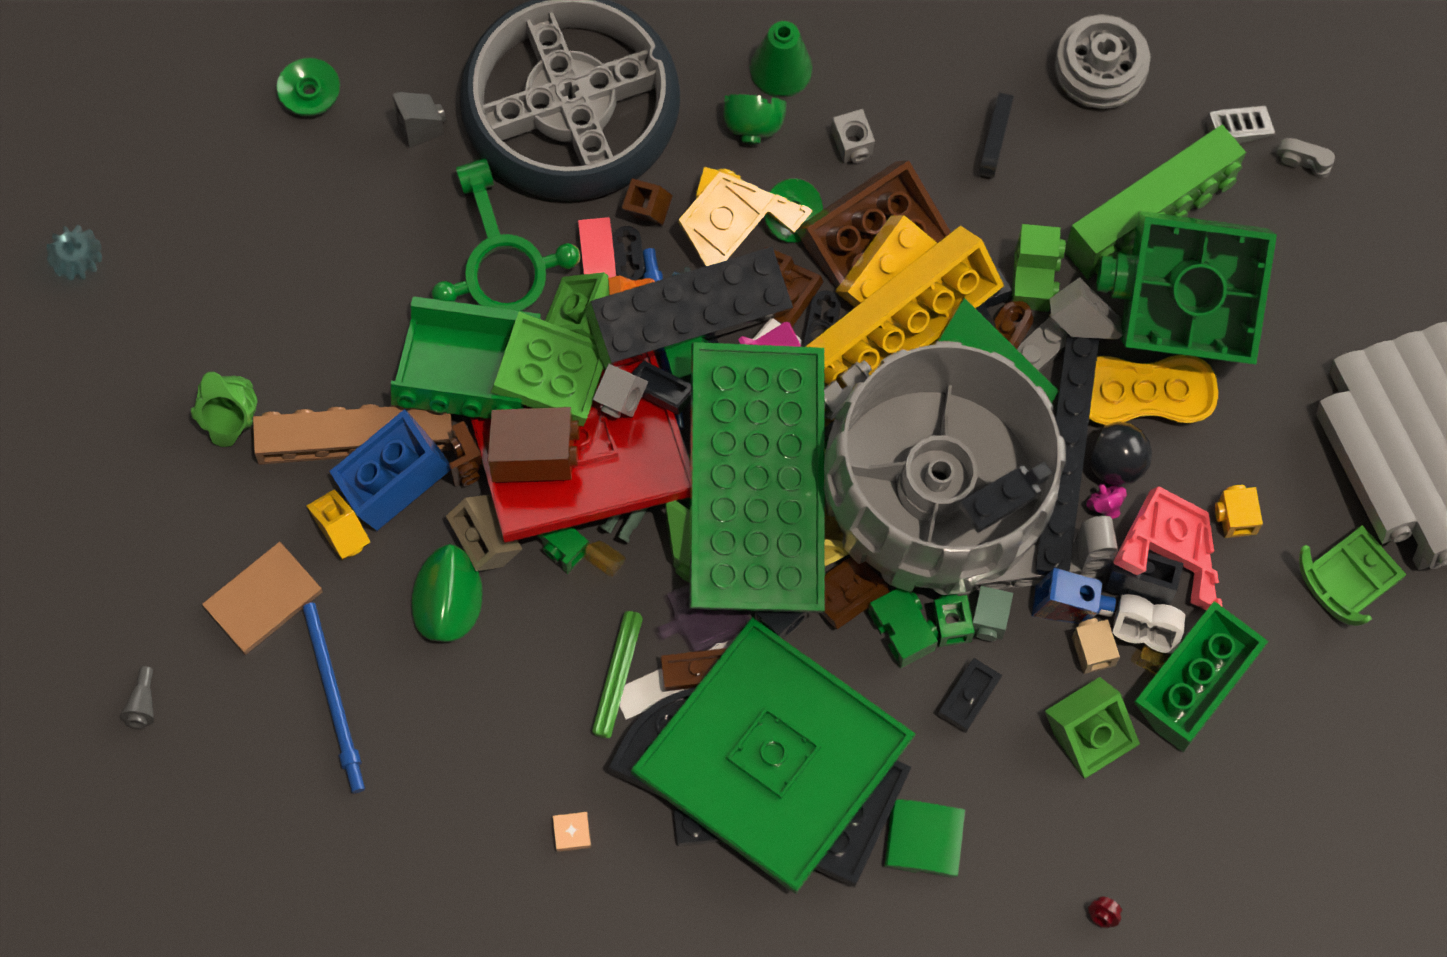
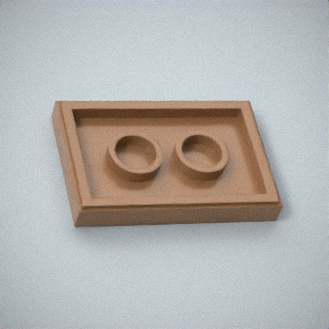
(262, 598)

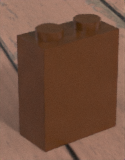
(532, 444)

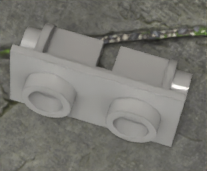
(836, 396)

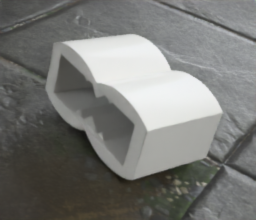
(1142, 622)

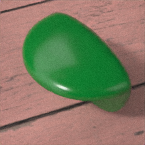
(446, 595)

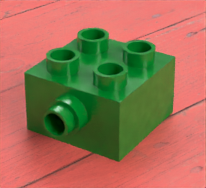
(1192, 286)

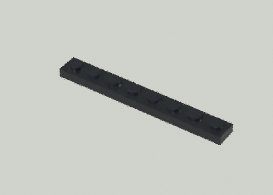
(1072, 422)

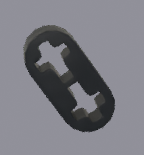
(635, 255)

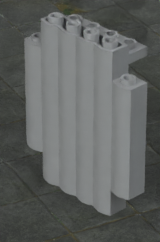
(1393, 436)

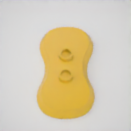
(1172, 388)

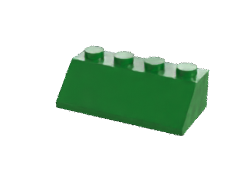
(1199, 675)

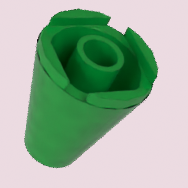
(781, 61)

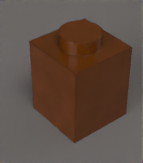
(647, 201)

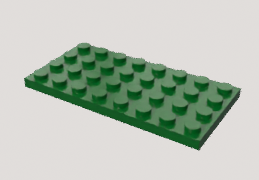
(757, 478)

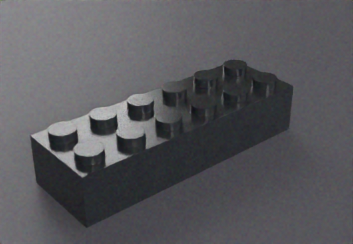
(688, 307)

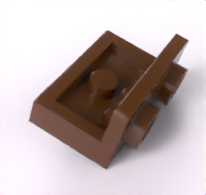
(850, 591)

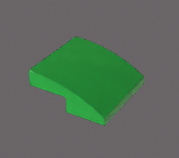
(925, 838)

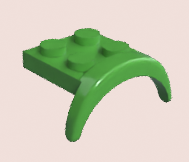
(1350, 576)

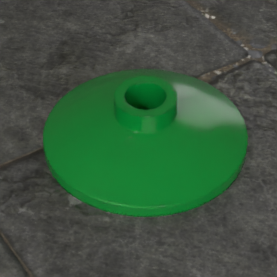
(305, 75)
(798, 192)

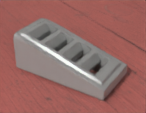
(1229, 116)

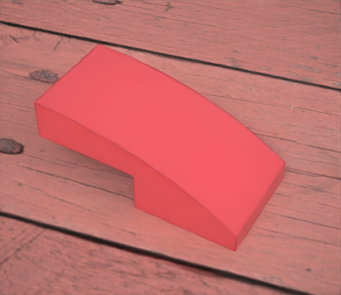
(597, 246)

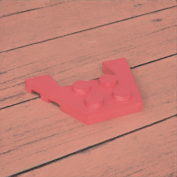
(1175, 532)

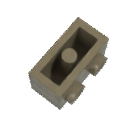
(481, 534)

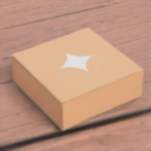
(571, 831)

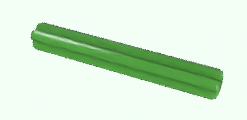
(617, 674)

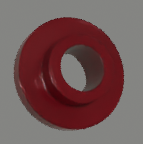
(1105, 912)

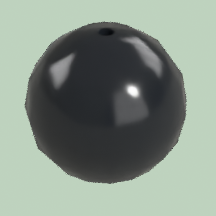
(1121, 454)

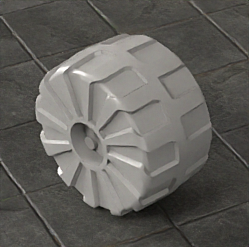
(951, 415)

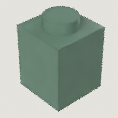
(991, 613)

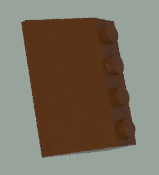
(849, 225)

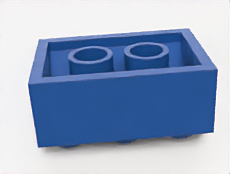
(390, 470)

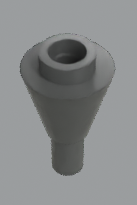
(139, 707)

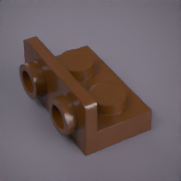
(468, 461)

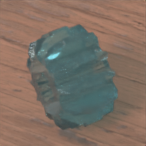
(74, 252)

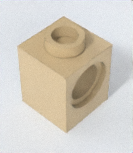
(1095, 645)

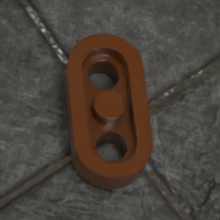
(1011, 330)

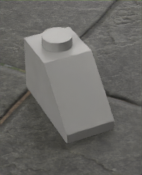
(1084, 313)

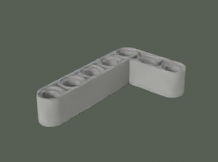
(1091, 557)

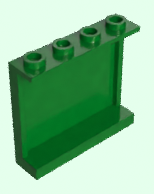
(454, 358)

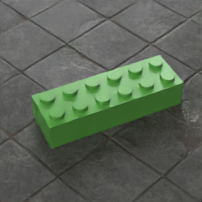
(1170, 189)

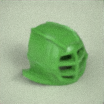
(224, 407)

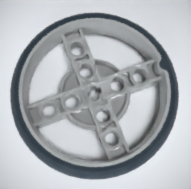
(599, 170)

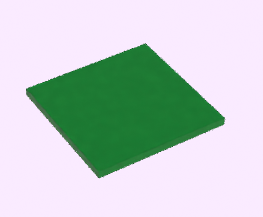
(773, 754)

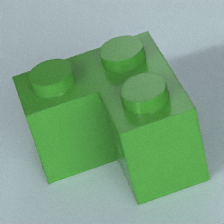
(1035, 263)

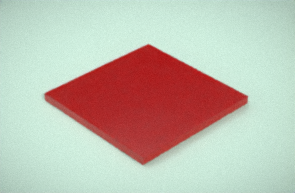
(619, 470)

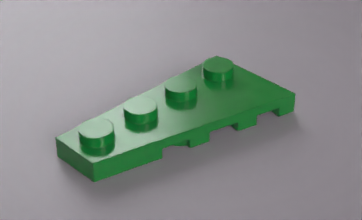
(976, 331)

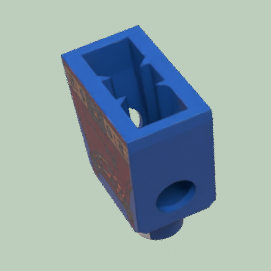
(1070, 598)

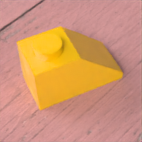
(339, 524)

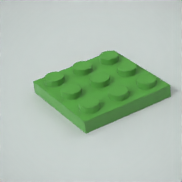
(549, 367)

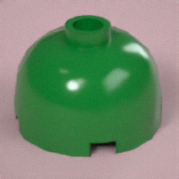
(753, 116)

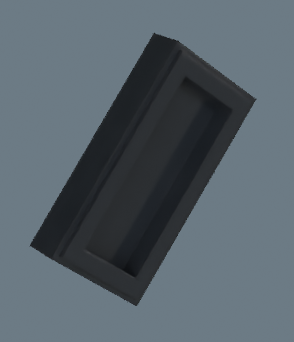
(664, 388)

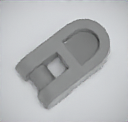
(1300, 153)

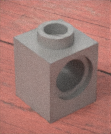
(853, 125)
(619, 392)

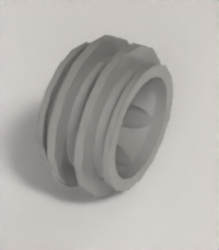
(1122, 45)

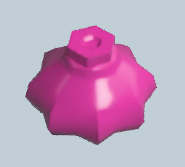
(1107, 500)

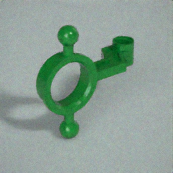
(476, 178)

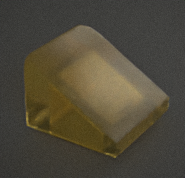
(604, 557)
(1152, 659)

